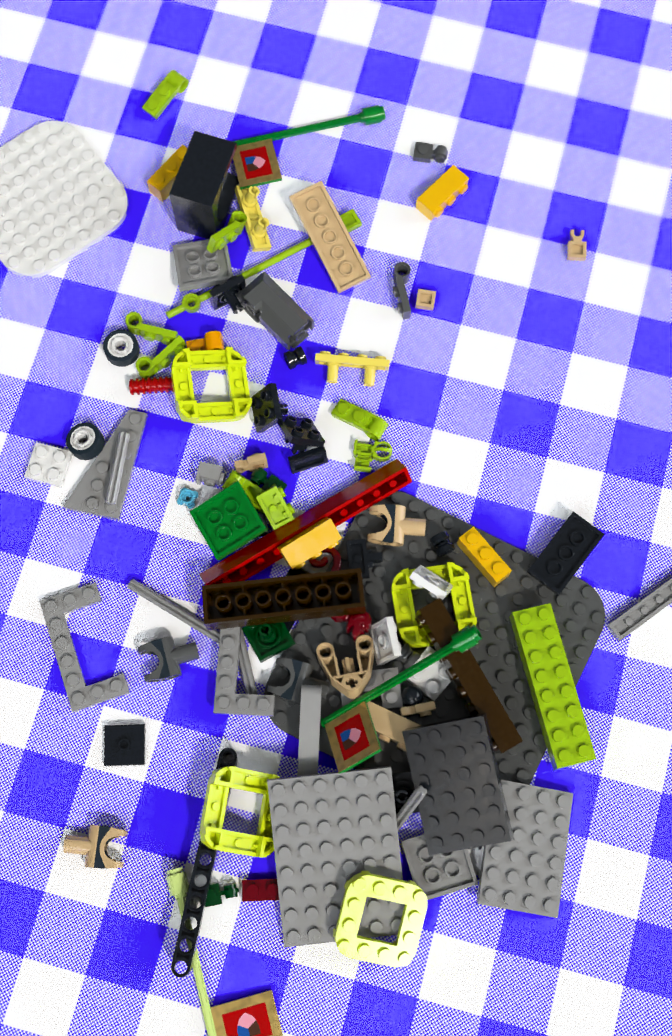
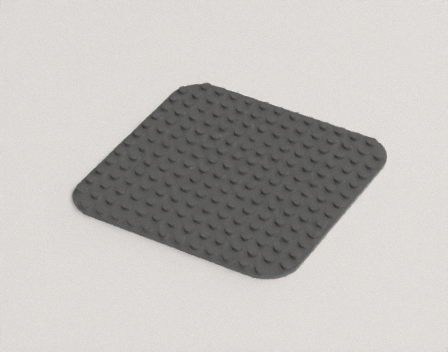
(576, 611)

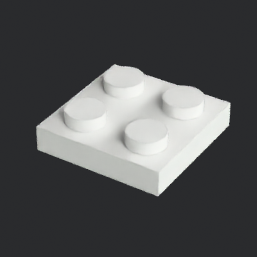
(48, 465)
(436, 585)
(385, 640)
(431, 679)

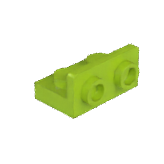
(275, 506)

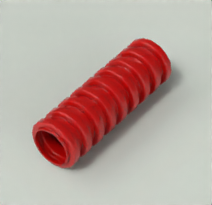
(150, 385)

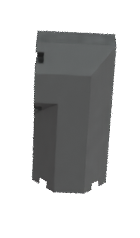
(276, 311)

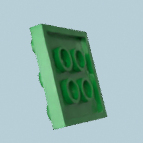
(228, 520)

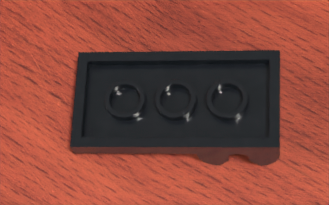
(565, 553)

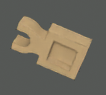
(576, 247)
(253, 462)
(423, 709)

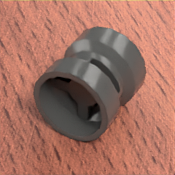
(412, 659)

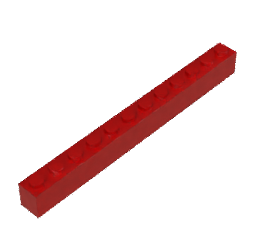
(338, 507)

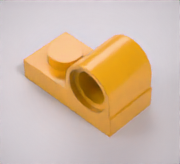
(212, 341)

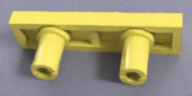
(255, 224)
(362, 361)

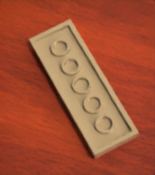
(330, 237)

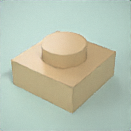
(425, 299)

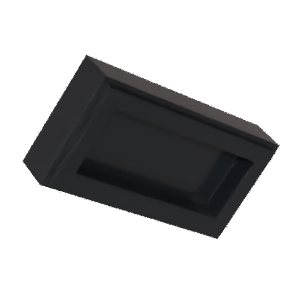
(307, 459)

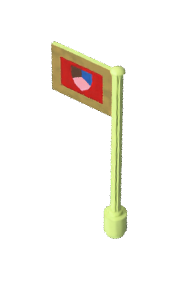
(241, 1017)

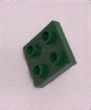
(268, 639)

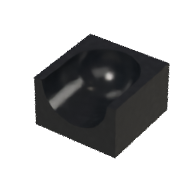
(203, 186)

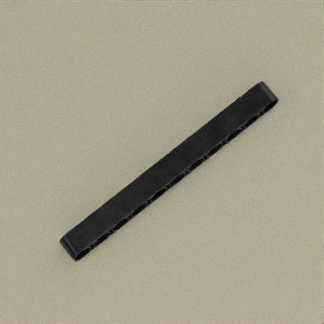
(195, 891)

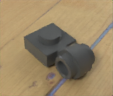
(424, 152)

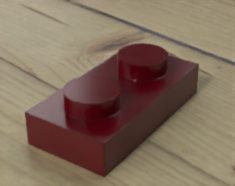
(260, 890)

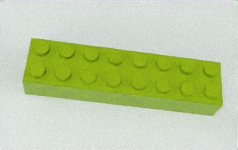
(552, 687)

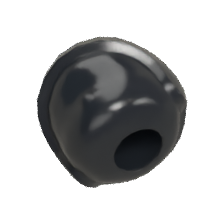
(412, 695)

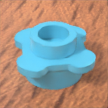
(184, 492)

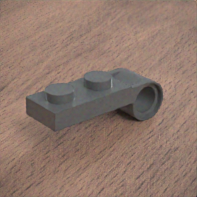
(399, 289)

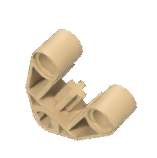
(350, 677)

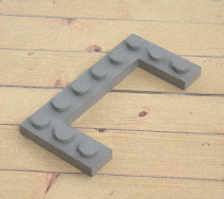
(78, 693)
(226, 699)

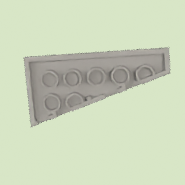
(92, 489)

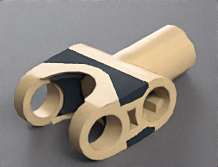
(396, 525)
(95, 846)

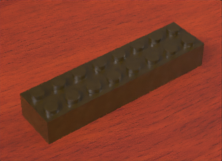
(283, 599)
(468, 676)

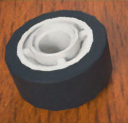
(121, 357)
(78, 435)

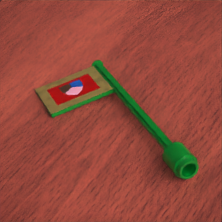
(256, 156)
(352, 728)

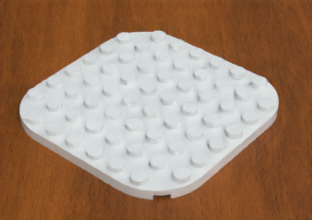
(54, 199)

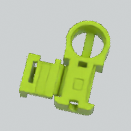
(366, 451)

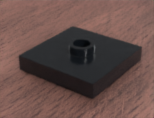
(124, 745)

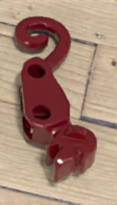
(357, 622)

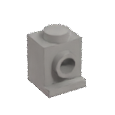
(210, 474)

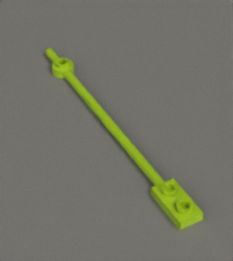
(350, 221)

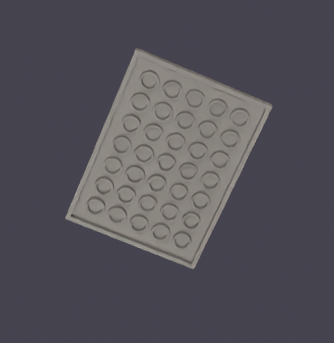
(323, 836)

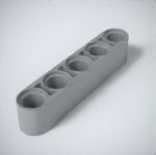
(309, 729)

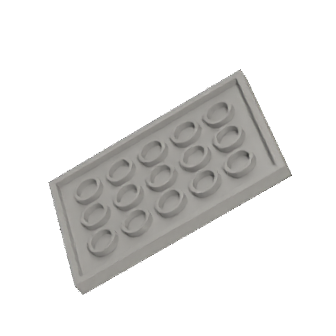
(530, 867)

